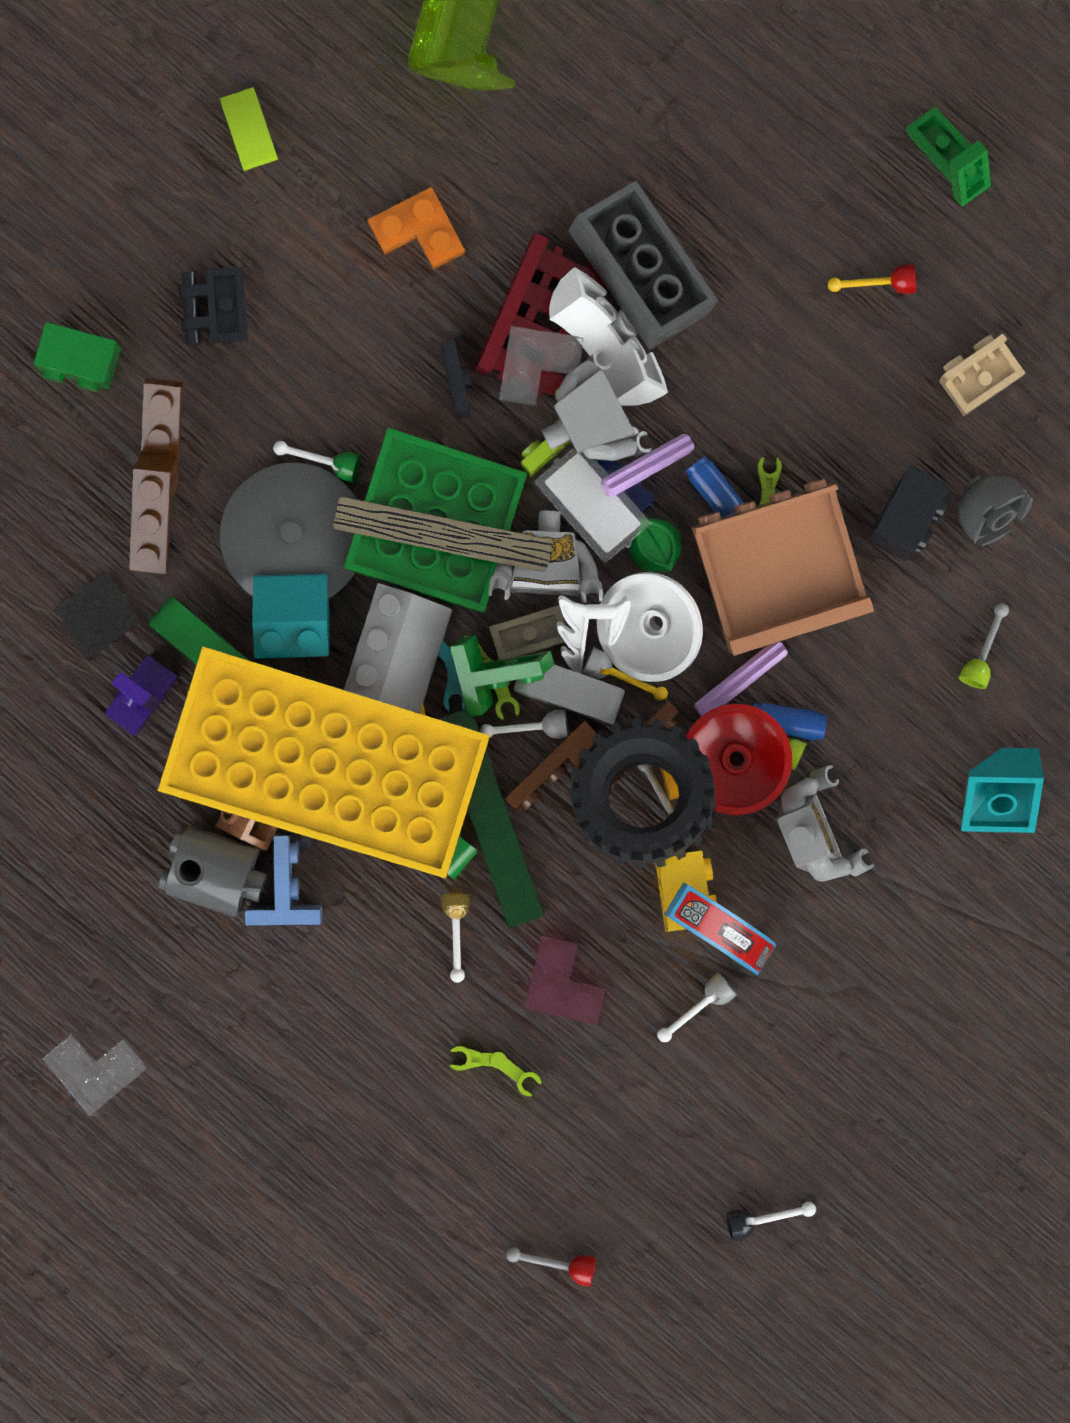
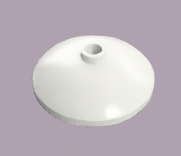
(643, 647)

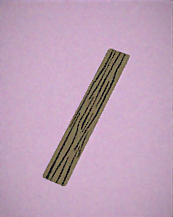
(442, 534)

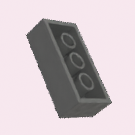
(642, 265)

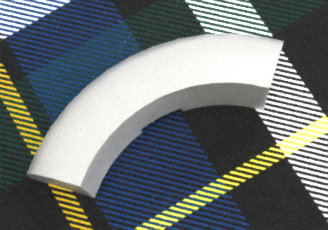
(585, 313)

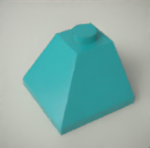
(1004, 792)

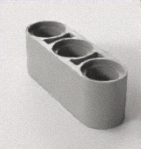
(575, 694)

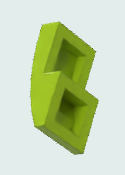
(248, 129)

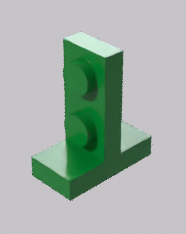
(952, 154)
(479, 677)

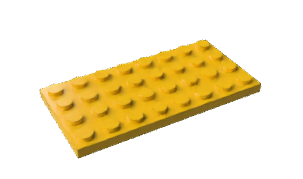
(323, 762)

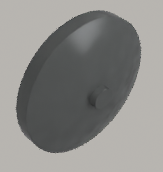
(285, 526)

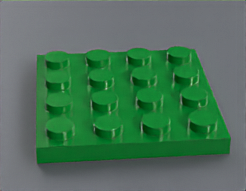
(443, 484)

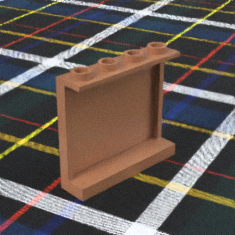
(781, 567)

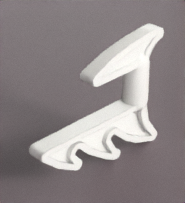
(578, 616)

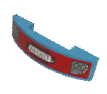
(720, 928)

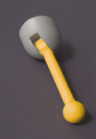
(599, 666)

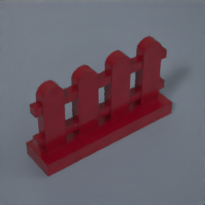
(537, 298)

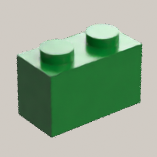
(77, 357)

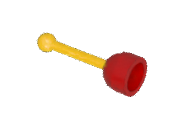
(902, 280)

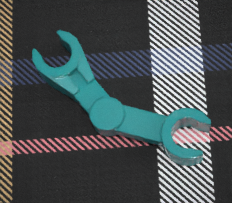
(453, 685)

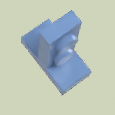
(285, 890)

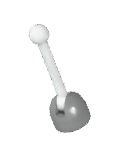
(554, 725)
(716, 992)

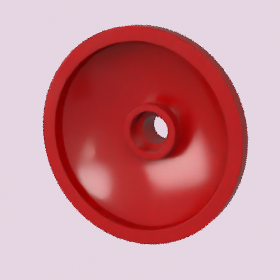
(765, 753)

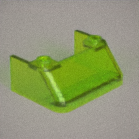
(453, 43)

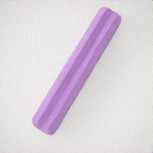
(647, 465)
(741, 678)

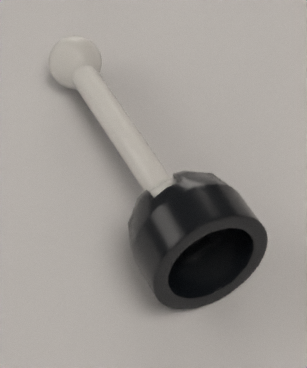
(742, 1223)

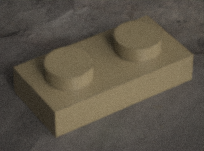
(527, 633)

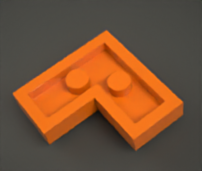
(421, 219)

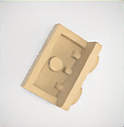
(981, 374)

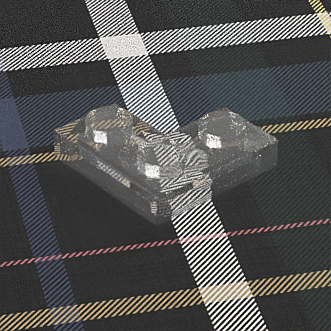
(529, 354)
(92, 1081)

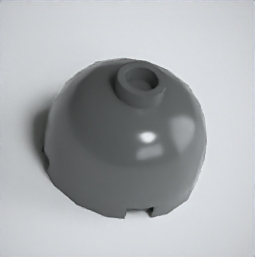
(990, 505)

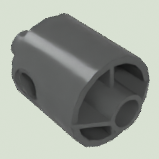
(225, 876)

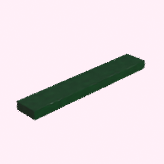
(499, 840)

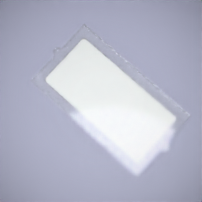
(601, 520)

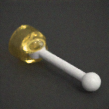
(456, 907)

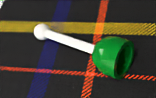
(344, 465)

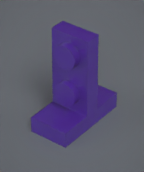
(140, 694)

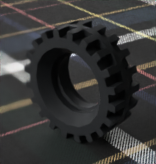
(635, 747)

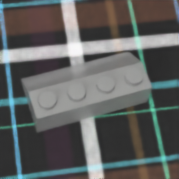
(398, 648)

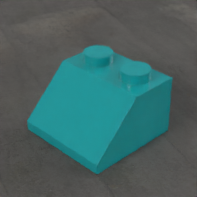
(291, 615)

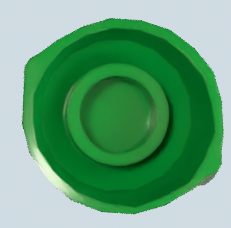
(656, 547)

